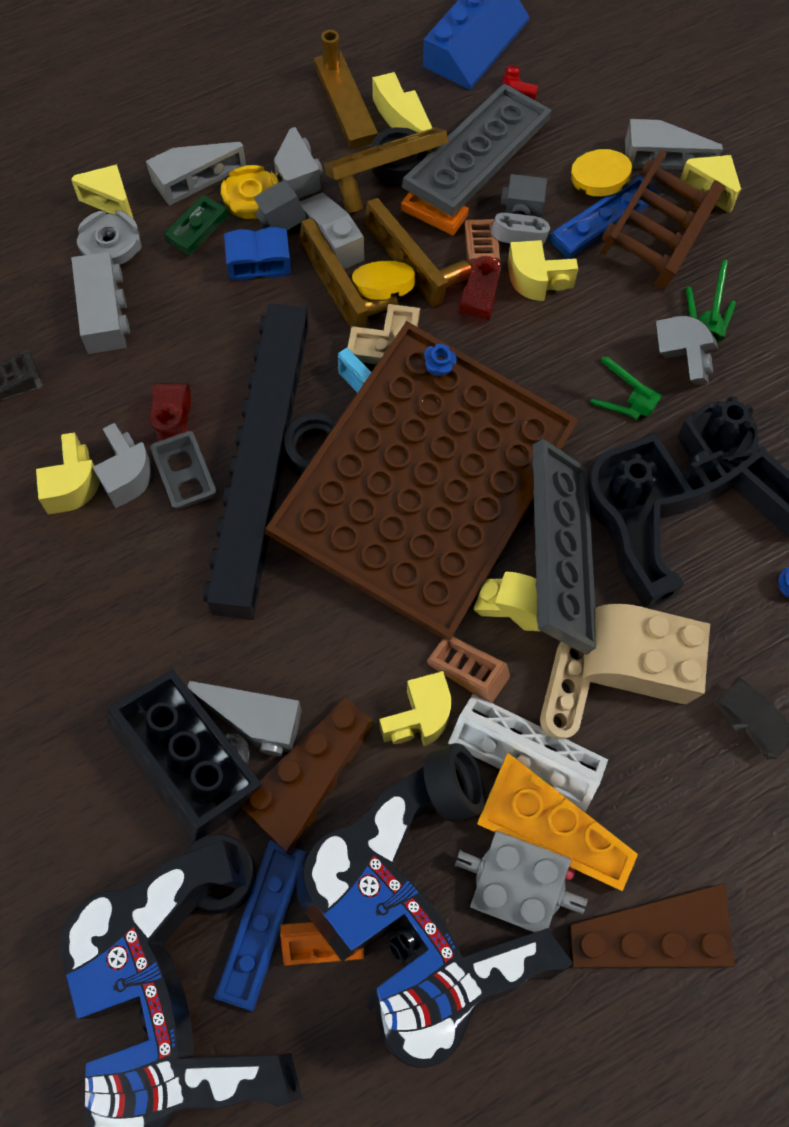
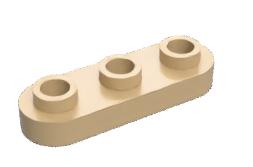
(564, 705)

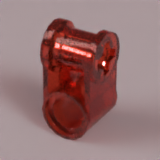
(481, 288)
(170, 409)

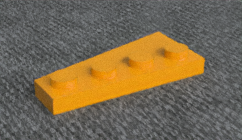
(541, 815)

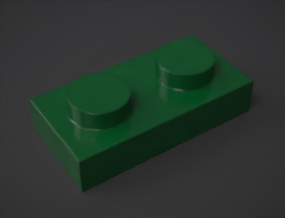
(196, 225)

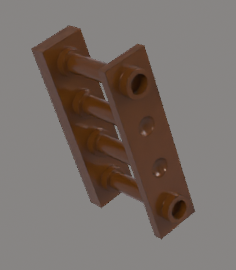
(690, 221)

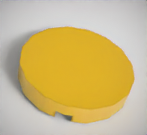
(601, 172)
(242, 186)
(382, 279)

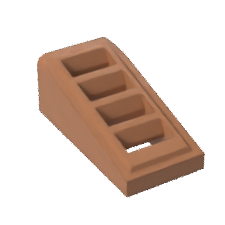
(473, 228)
(477, 685)

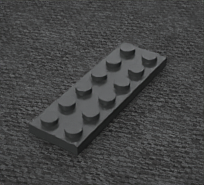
(477, 149)
(563, 548)

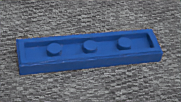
(592, 223)
(260, 927)

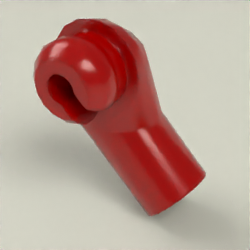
(512, 79)

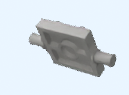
(520, 882)

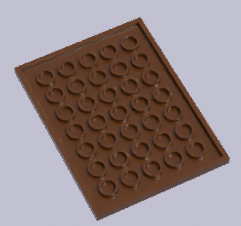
(421, 482)

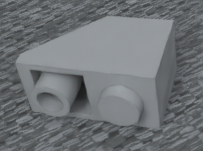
(297, 165)

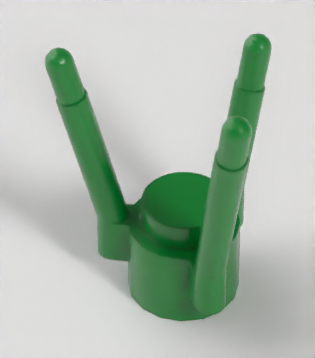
(713, 319)
(642, 398)

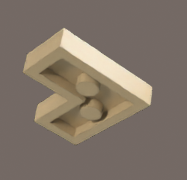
(371, 344)

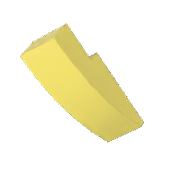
(397, 107)

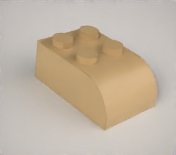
(648, 653)

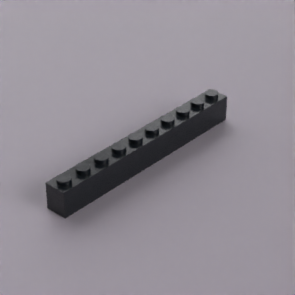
(258, 464)

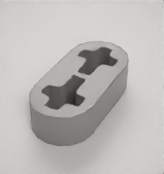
(519, 228)

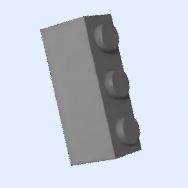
(100, 302)

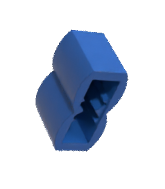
(257, 253)

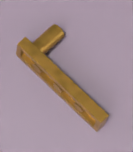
(343, 93)
(346, 167)
(402, 248)
(335, 279)

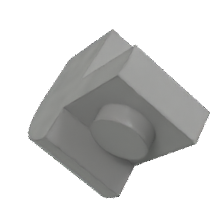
(688, 337)
(128, 471)

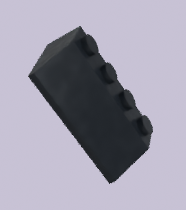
(182, 754)

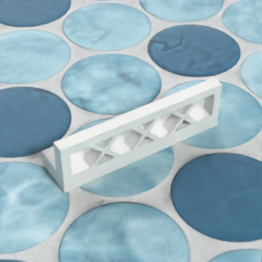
(492, 739)

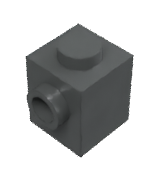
(524, 195)
(279, 207)

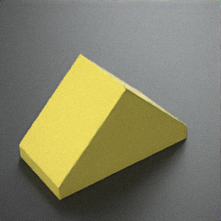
(704, 171)
(102, 190)

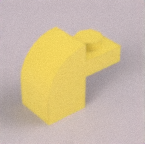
(533, 275)
(70, 484)
(510, 597)
(429, 712)

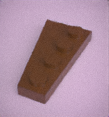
(306, 774)
(668, 933)

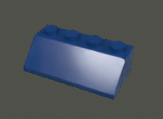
(472, 38)

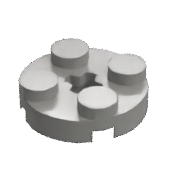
(98, 225)

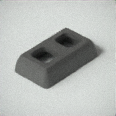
(174, 446)

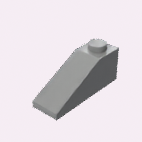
(649, 137)
(192, 168)
(337, 229)
(259, 718)

